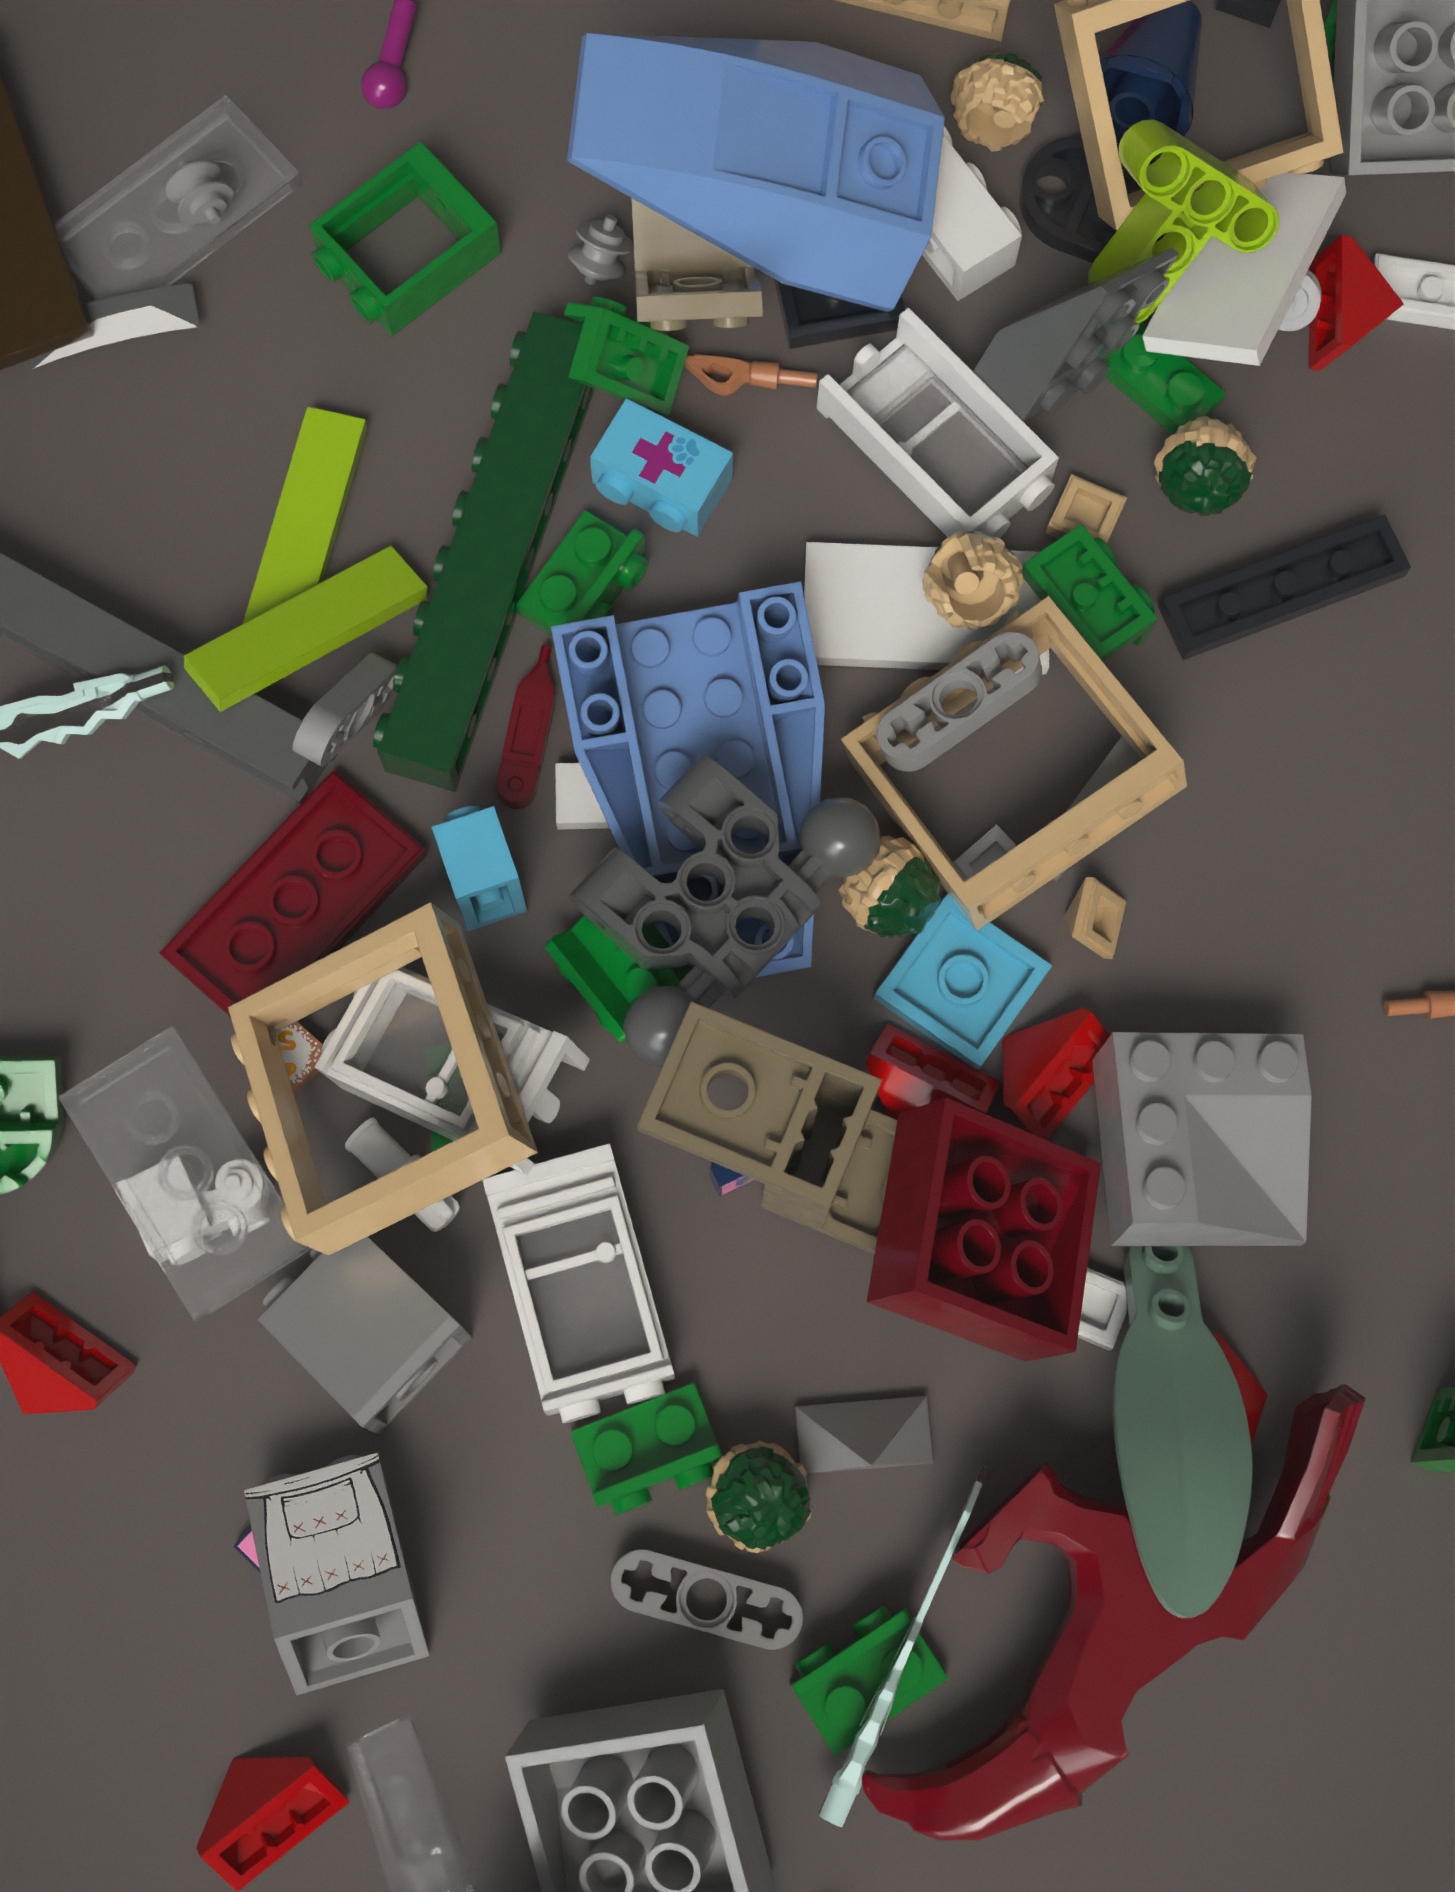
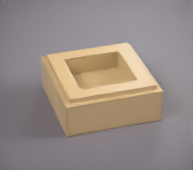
(1086, 505)

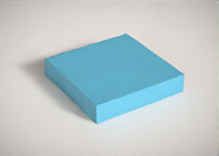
(962, 983)

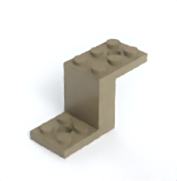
(688, 277)
(798, 1132)

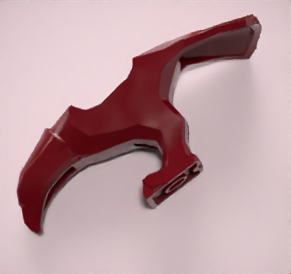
(1110, 1636)

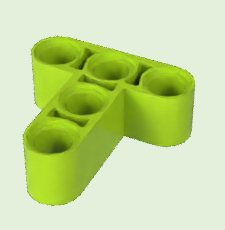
(1177, 210)

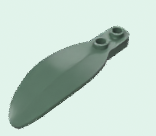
(1179, 1435)

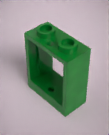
(357, 215)

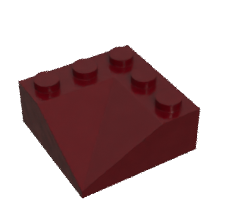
(985, 1231)

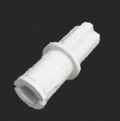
(384, 1155)

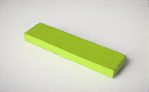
(308, 508)
(304, 628)

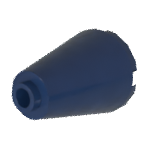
(1154, 69)

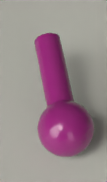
(384, 82)

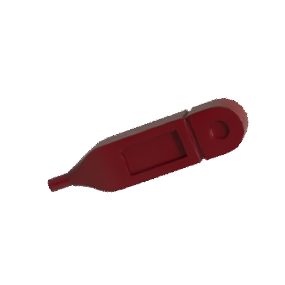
(527, 735)

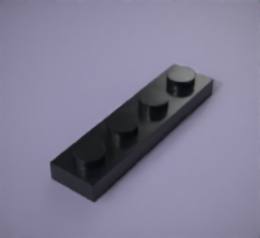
(1284, 587)

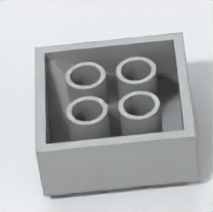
(1395, 86)
(1204, 1138)
(640, 1799)

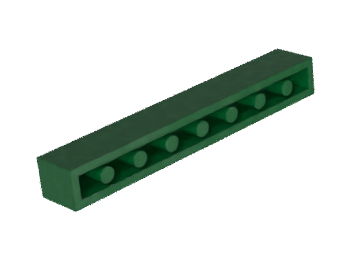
(489, 559)

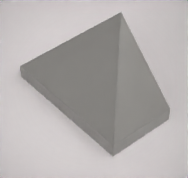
(864, 1434)

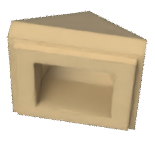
(1096, 917)

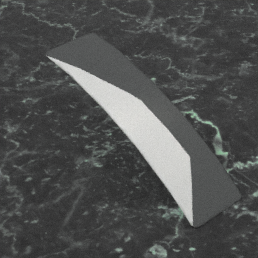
(131, 317)

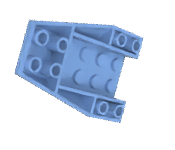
(769, 152)
(690, 685)

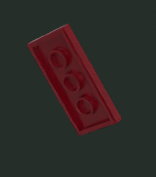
(295, 895)

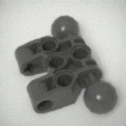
(708, 807)

